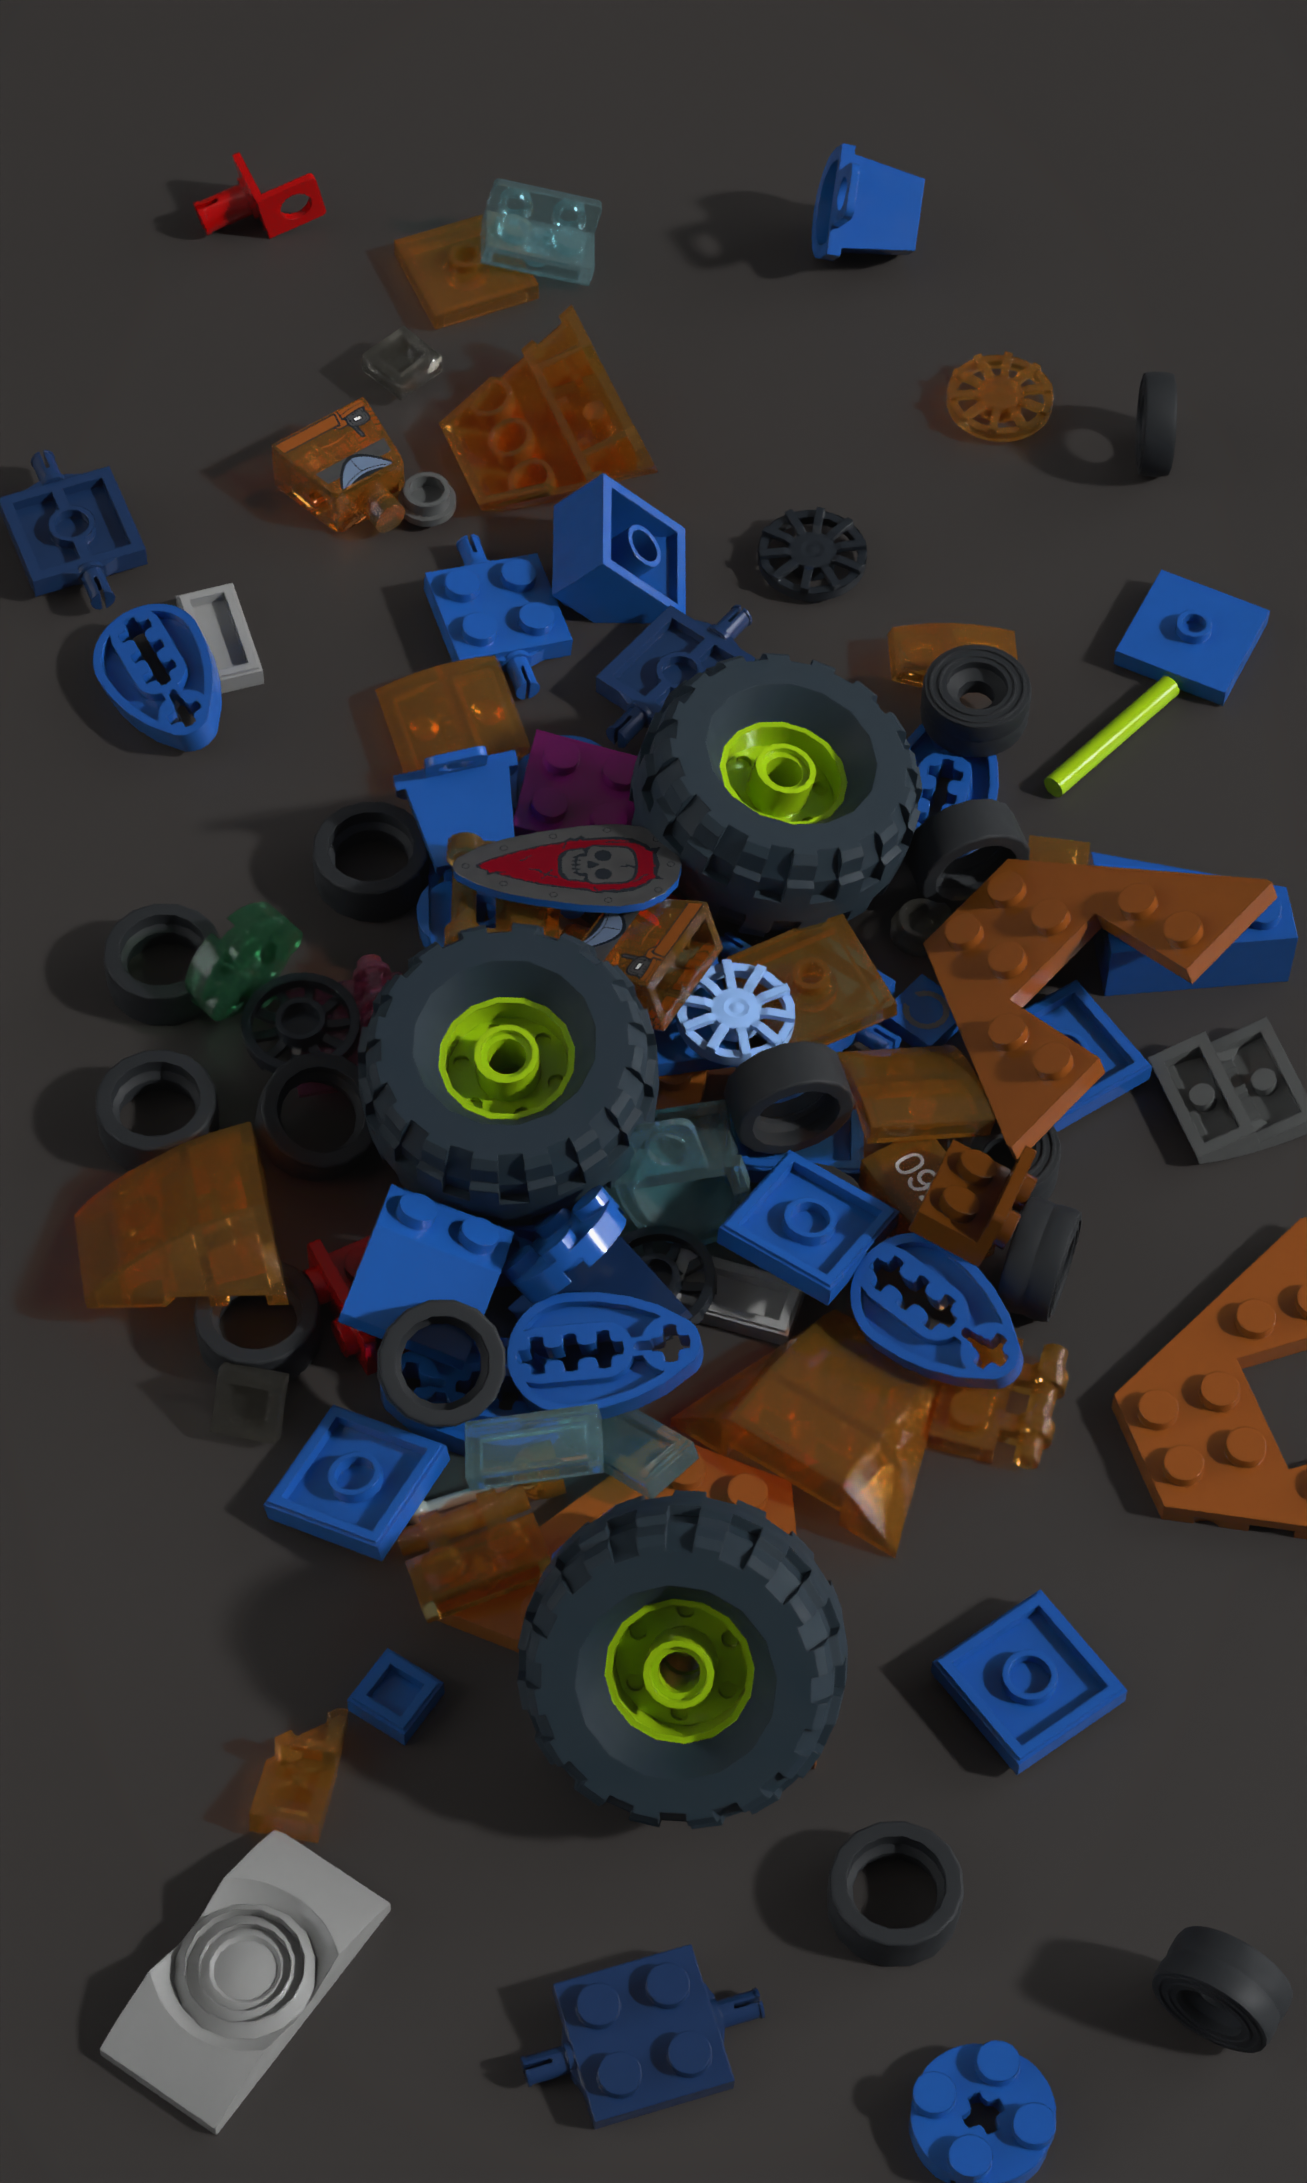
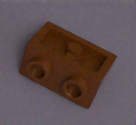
(974, 1202)

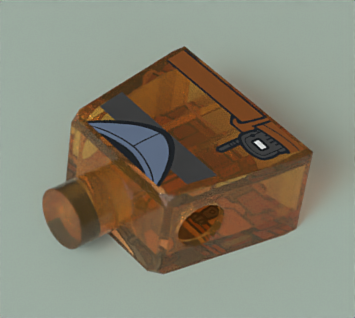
(343, 469)
(658, 949)

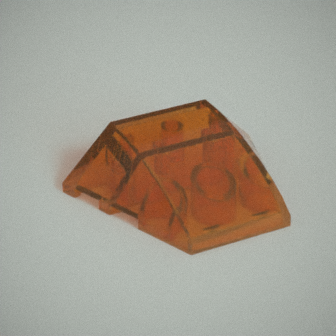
(545, 426)
(183, 1228)
(828, 1421)

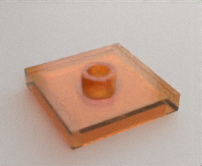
(452, 281)
(828, 978)

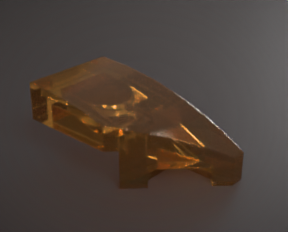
(300, 1780)

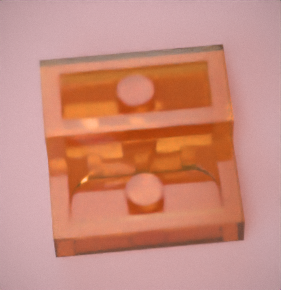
(452, 710)
(916, 1094)

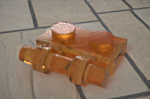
(975, 1419)
(478, 1566)

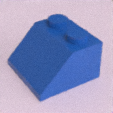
(616, 555)
(421, 1255)

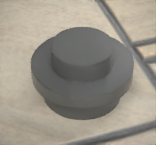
(427, 499)

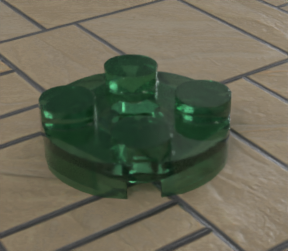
(244, 959)

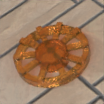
(1000, 397)

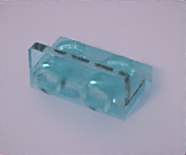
(540, 231)

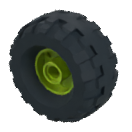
(778, 792)
(508, 1072)
(669, 1727)

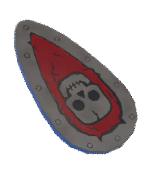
(575, 869)

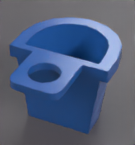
(865, 207)
(458, 795)

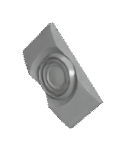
(243, 1979)

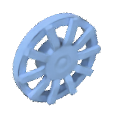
(737, 1012)

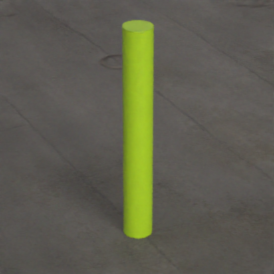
(1111, 736)

